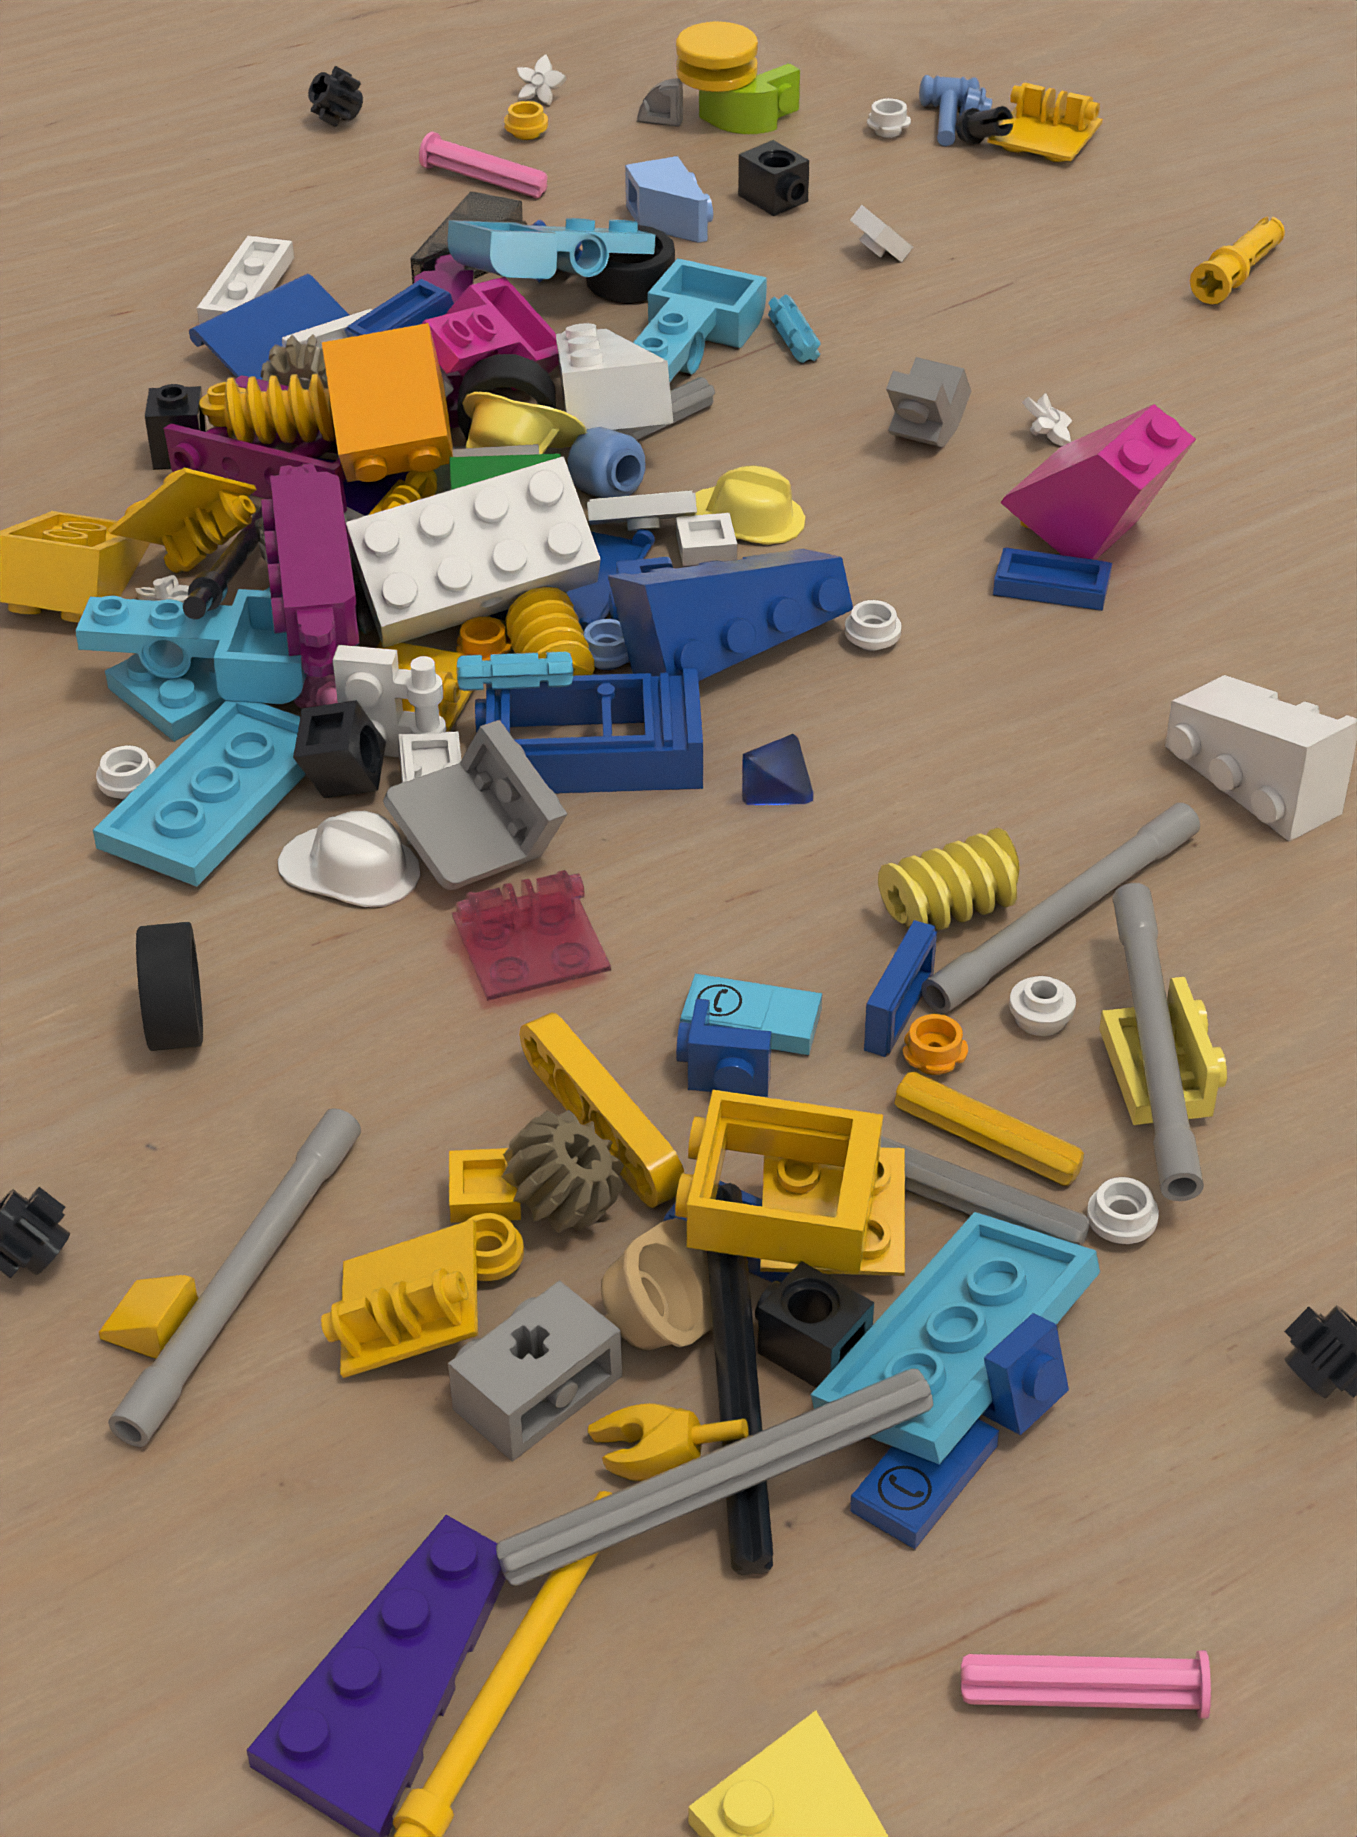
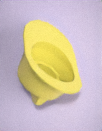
(512, 423)
(757, 504)

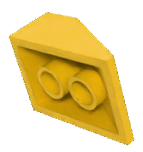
(63, 562)

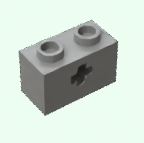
(535, 1369)

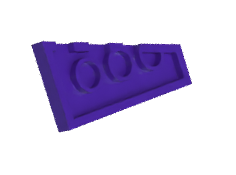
(369, 1706)

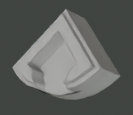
(663, 104)

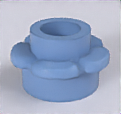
(975, 99)

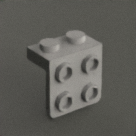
(479, 812)

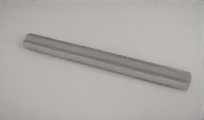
(713, 1477)

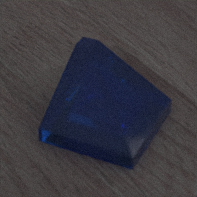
(776, 774)

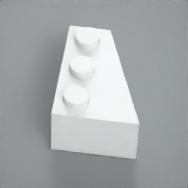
(612, 380)
(1266, 753)

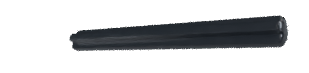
(739, 1396)

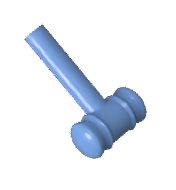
(948, 94)

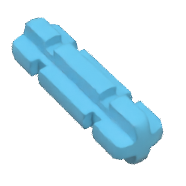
(794, 328)
(514, 671)

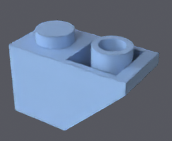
(668, 198)

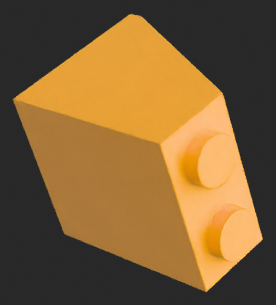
(388, 403)

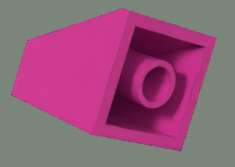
(1100, 483)

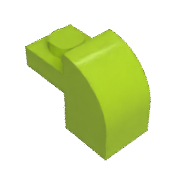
(756, 105)

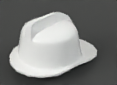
(352, 860)

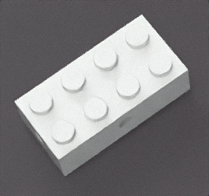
(472, 550)

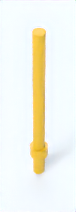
(428, 1809)

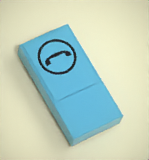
(748, 1005)

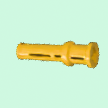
(1231, 265)

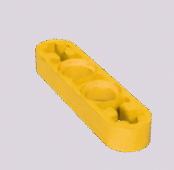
(594, 1095)

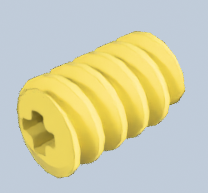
(952, 880)

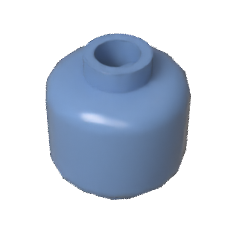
(606, 463)

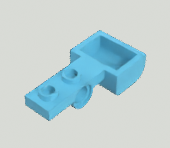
(538, 250)
(697, 306)
(240, 638)

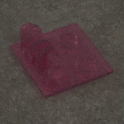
(531, 937)

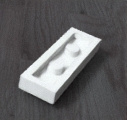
(248, 274)

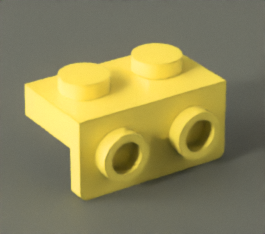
(1200, 1064)

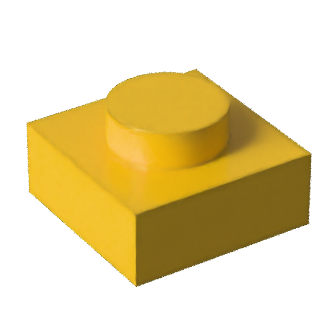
(478, 1185)

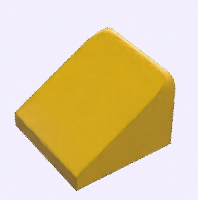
(150, 1314)

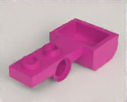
(489, 322)

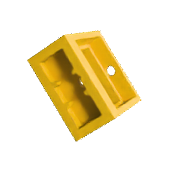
(788, 1132)

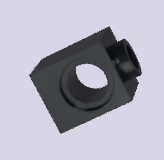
(773, 177)
(171, 405)
(339, 749)
(810, 1323)

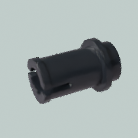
(976, 125)

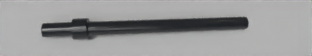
(211, 586)

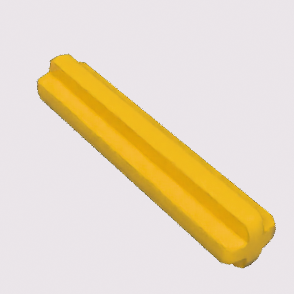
(989, 1128)

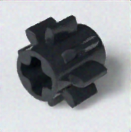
(335, 96)
(30, 1231)
(1324, 1351)

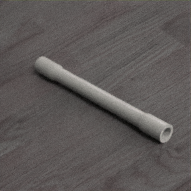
(975, 968)
(1173, 1141)
(162, 1382)

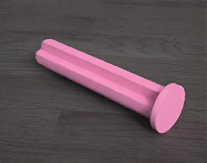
(481, 166)
(1088, 1681)

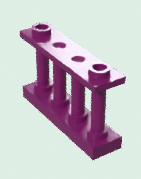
(244, 461)

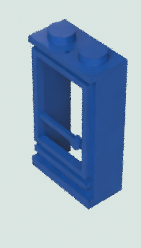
(660, 760)

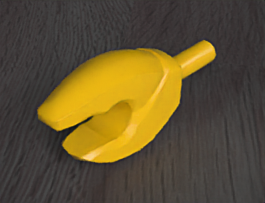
(666, 1436)

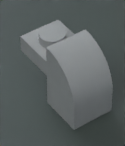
(928, 401)

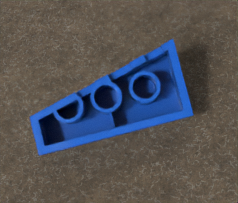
(725, 609)

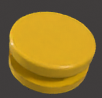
(716, 56)

